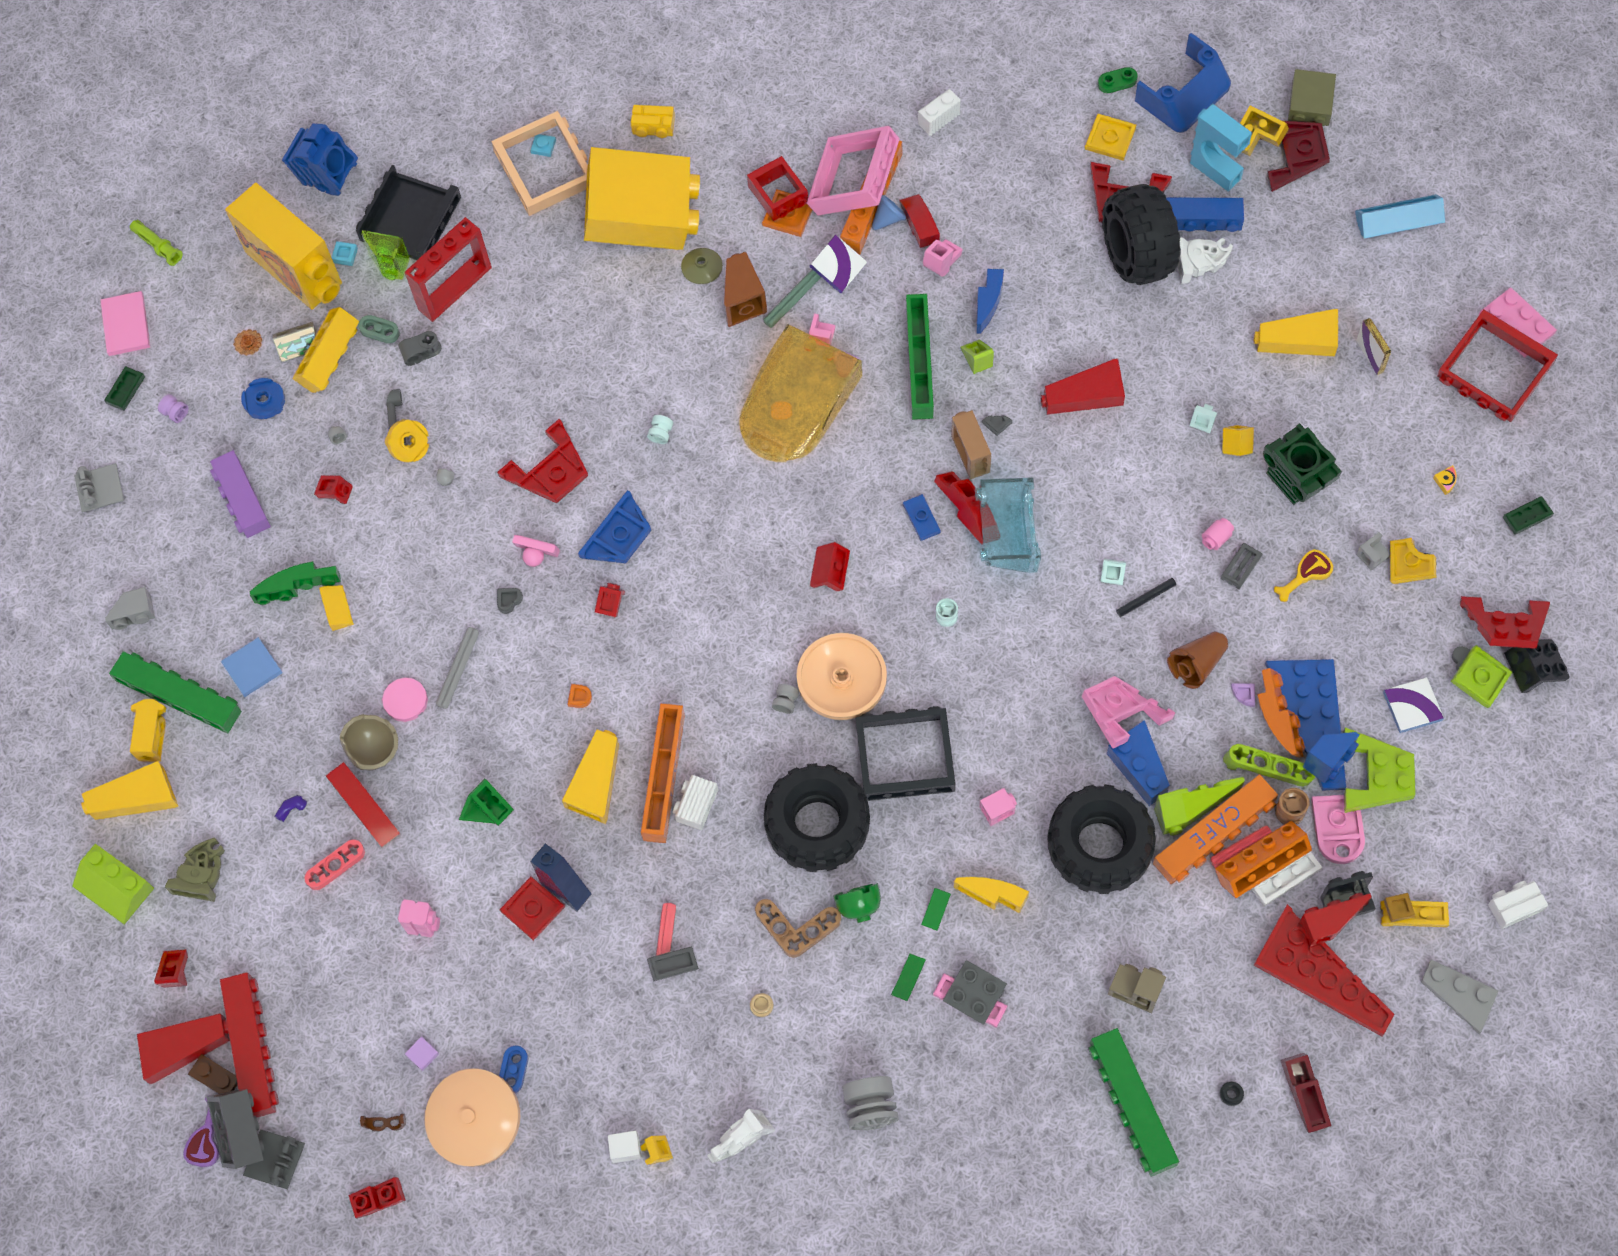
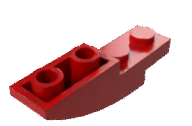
(963, 497)

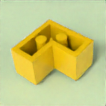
(1264, 127)

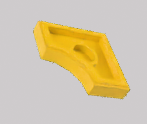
(1408, 563)

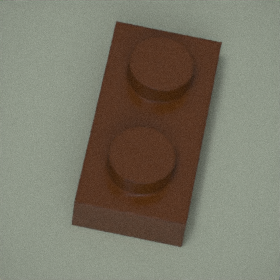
(213, 1075)

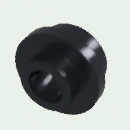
(1236, 1088)

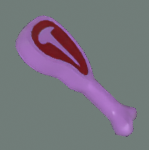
(201, 1147)

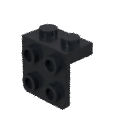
(1536, 665)
(1342, 889)

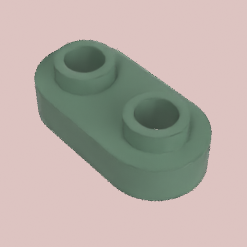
(380, 329)

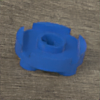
(266, 409)

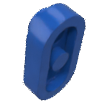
(513, 1070)

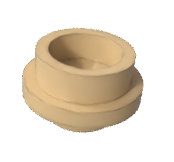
(761, 1005)

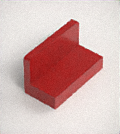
(830, 566)

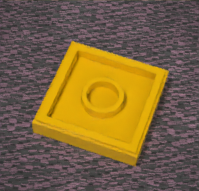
(1110, 137)

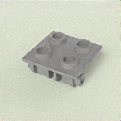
(98, 487)

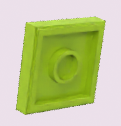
(1481, 676)

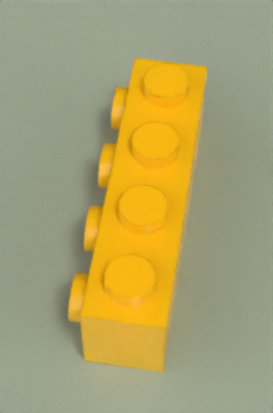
(326, 350)

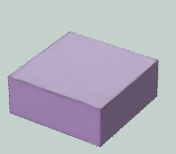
(421, 1053)

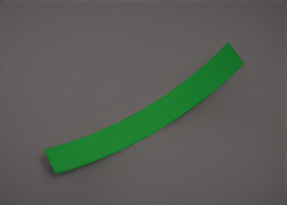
(915, 963)

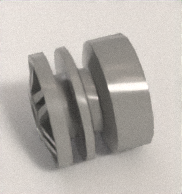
(869, 1097)

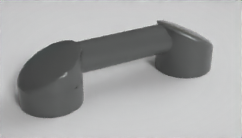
(394, 399)

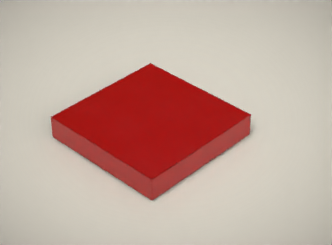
(532, 908)

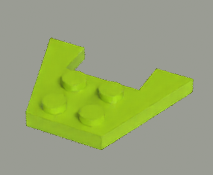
(1388, 775)

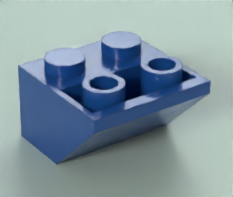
(1330, 754)

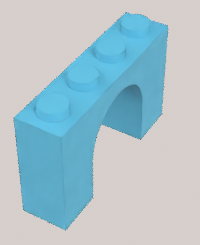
(1219, 128)

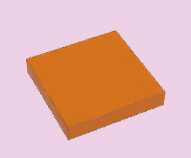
(793, 222)

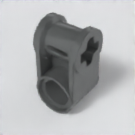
(418, 348)

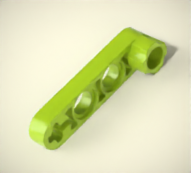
(1269, 770)

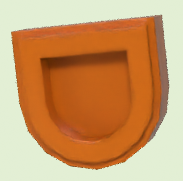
(579, 696)

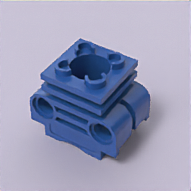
(320, 158)

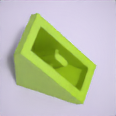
(978, 355)

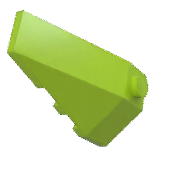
(1182, 808)

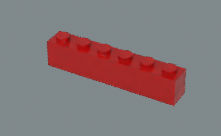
(247, 1041)

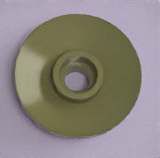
(704, 272)

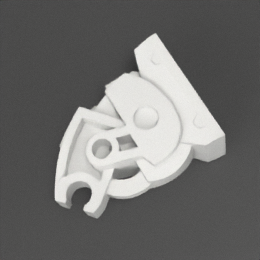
(1201, 256)
(741, 1134)

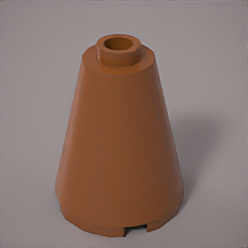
(1197, 658)

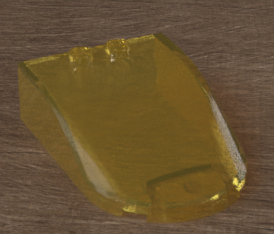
(796, 396)

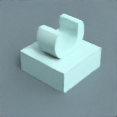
(1203, 418)

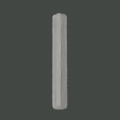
(457, 668)

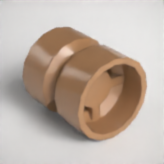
(1292, 806)

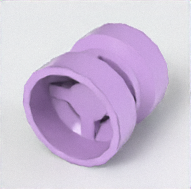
(172, 408)

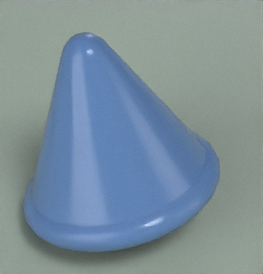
(887, 214)

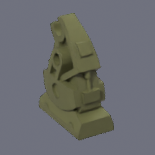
(197, 874)

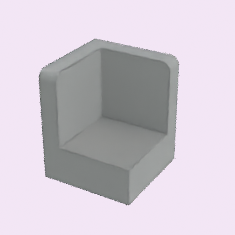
(1373, 552)

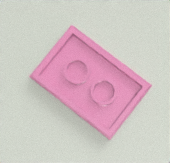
(125, 323)

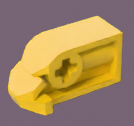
(148, 730)

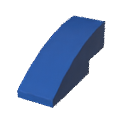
(989, 298)

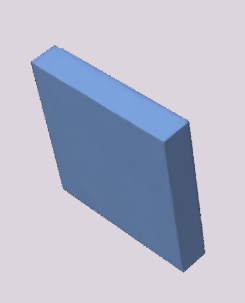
(251, 667)

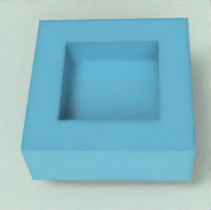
(543, 145)
(344, 253)

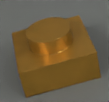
(1399, 907)

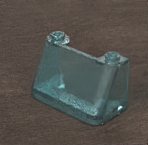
(1008, 524)

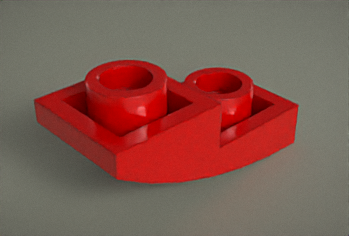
(377, 1197)

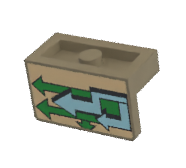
(294, 341)

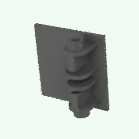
(975, 992)
(278, 1160)

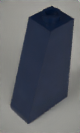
(559, 877)

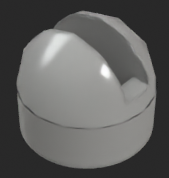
(336, 432)
(445, 477)

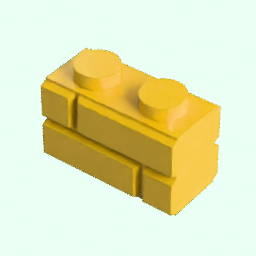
(652, 120)

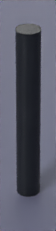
(1146, 597)

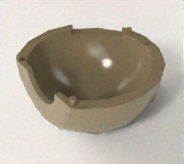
(369, 741)

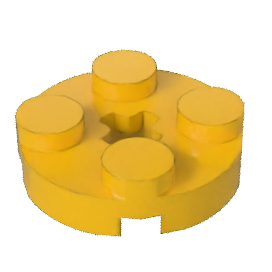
(395, 440)

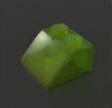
(387, 253)

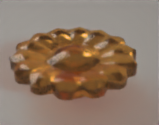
(248, 342)

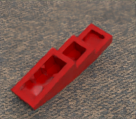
(362, 804)

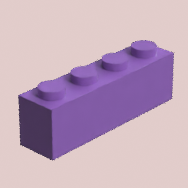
(240, 494)

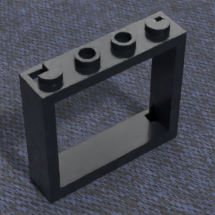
(906, 788)

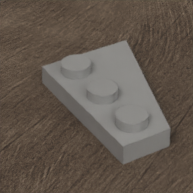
(1463, 994)

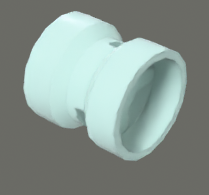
(660, 429)
(948, 608)

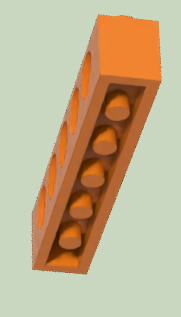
(860, 220)

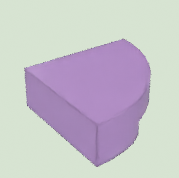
(1244, 693)

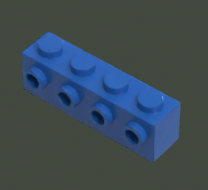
(1208, 213)

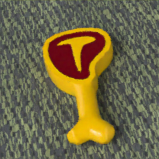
(1313, 566)

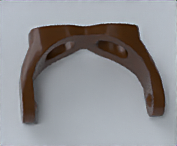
(368, 1123)

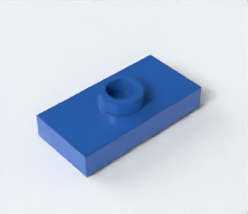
(921, 517)

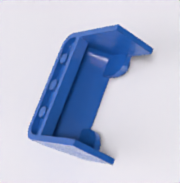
(1182, 107)

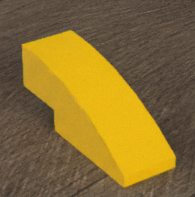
(992, 892)

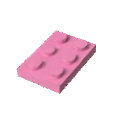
(1522, 316)

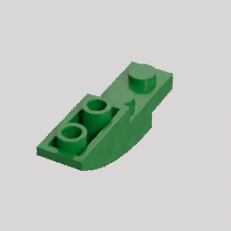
(285, 583)

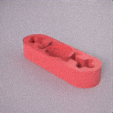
(317, 869)

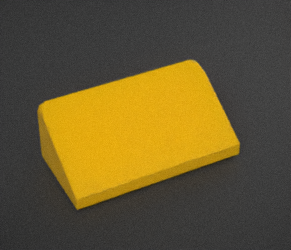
(336, 607)

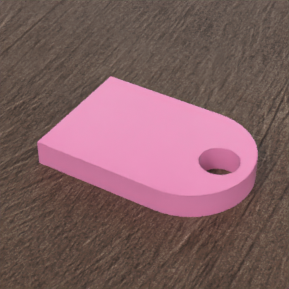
(1337, 828)

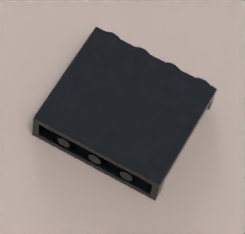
(409, 211)

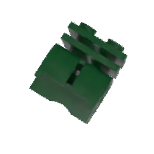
(1304, 450)

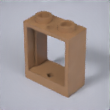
(971, 444)

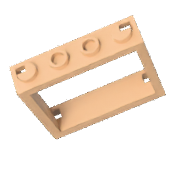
(556, 195)

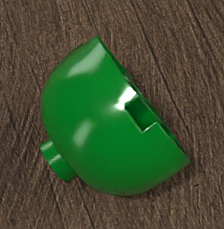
(859, 902)

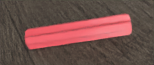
(1239, 846)
(666, 928)

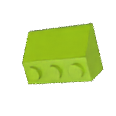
(111, 884)

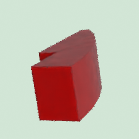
(920, 220)

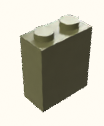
(1312, 97)

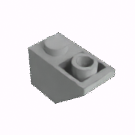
(131, 608)

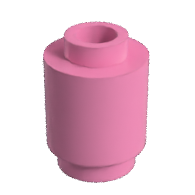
(1217, 534)

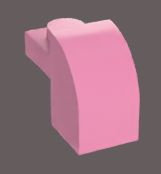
(941, 256)

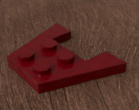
(1304, 152)

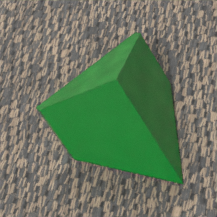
(485, 805)

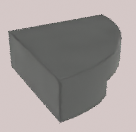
(997, 424)

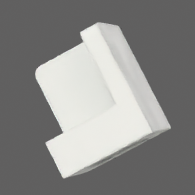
(624, 1146)

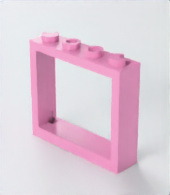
(885, 145)

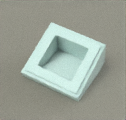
(1113, 571)

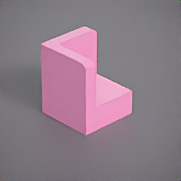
(822, 330)

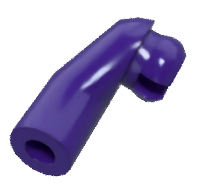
(288, 805)

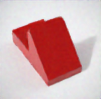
(171, 969)

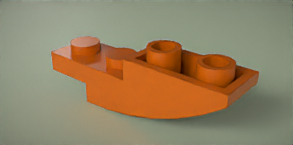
(1281, 722)

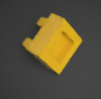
(657, 1148)

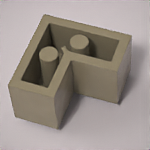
(1137, 987)

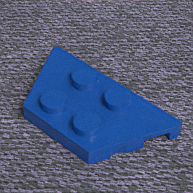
(618, 533)

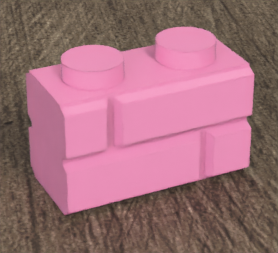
(418, 918)

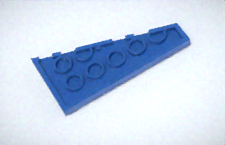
(1312, 697)

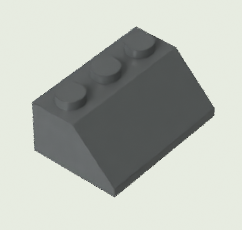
(235, 1128)

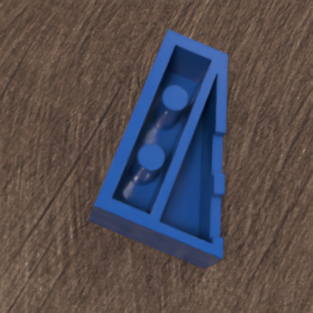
(1141, 764)

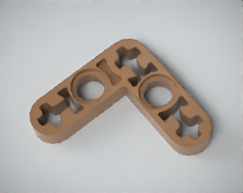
(792, 934)

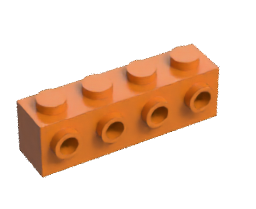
(1263, 859)

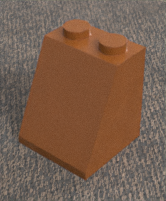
(743, 290)

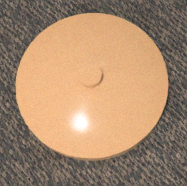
(841, 676)
(472, 1117)

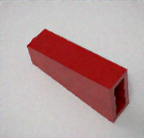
(1086, 390)
(177, 1045)

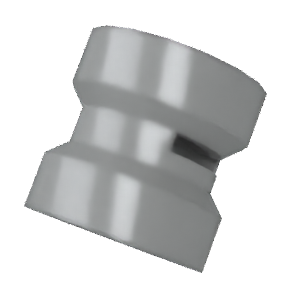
(785, 698)

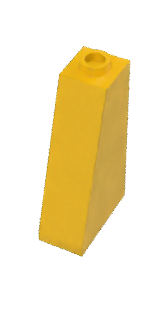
(1301, 334)
(594, 778)
(130, 794)

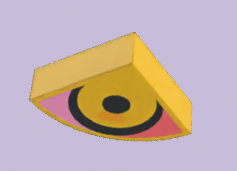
(1446, 479)

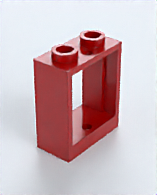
(768, 174)

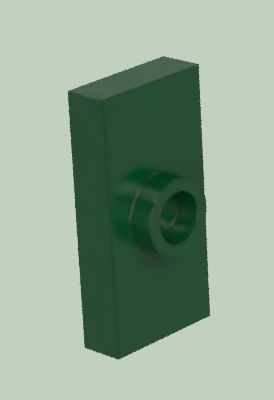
(124, 388)
(1528, 515)

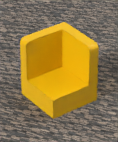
(1238, 440)

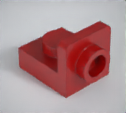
(333, 488)
(609, 599)

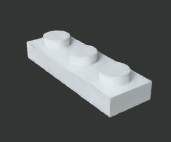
(1287, 879)

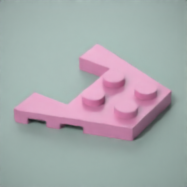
(1115, 701)

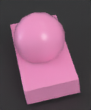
(534, 550)

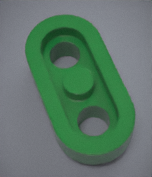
(1118, 80)

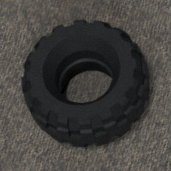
(1141, 234)
(809, 786)
(1107, 807)

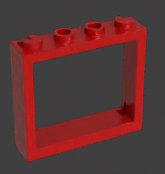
(437, 257)
(1511, 336)

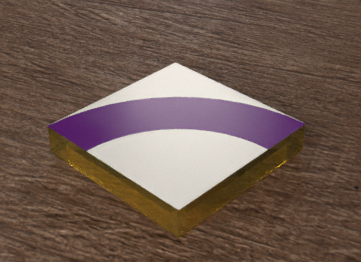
(1373, 346)

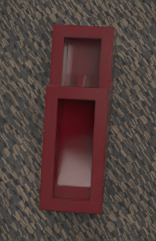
(1306, 1092)

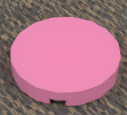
(405, 699)

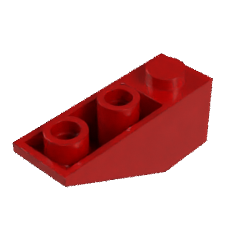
(1326, 923)

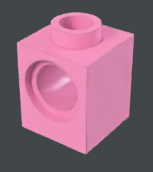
(998, 806)

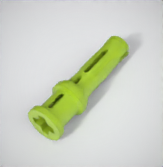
(161, 246)

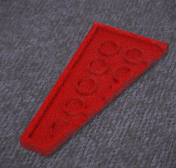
(1320, 974)

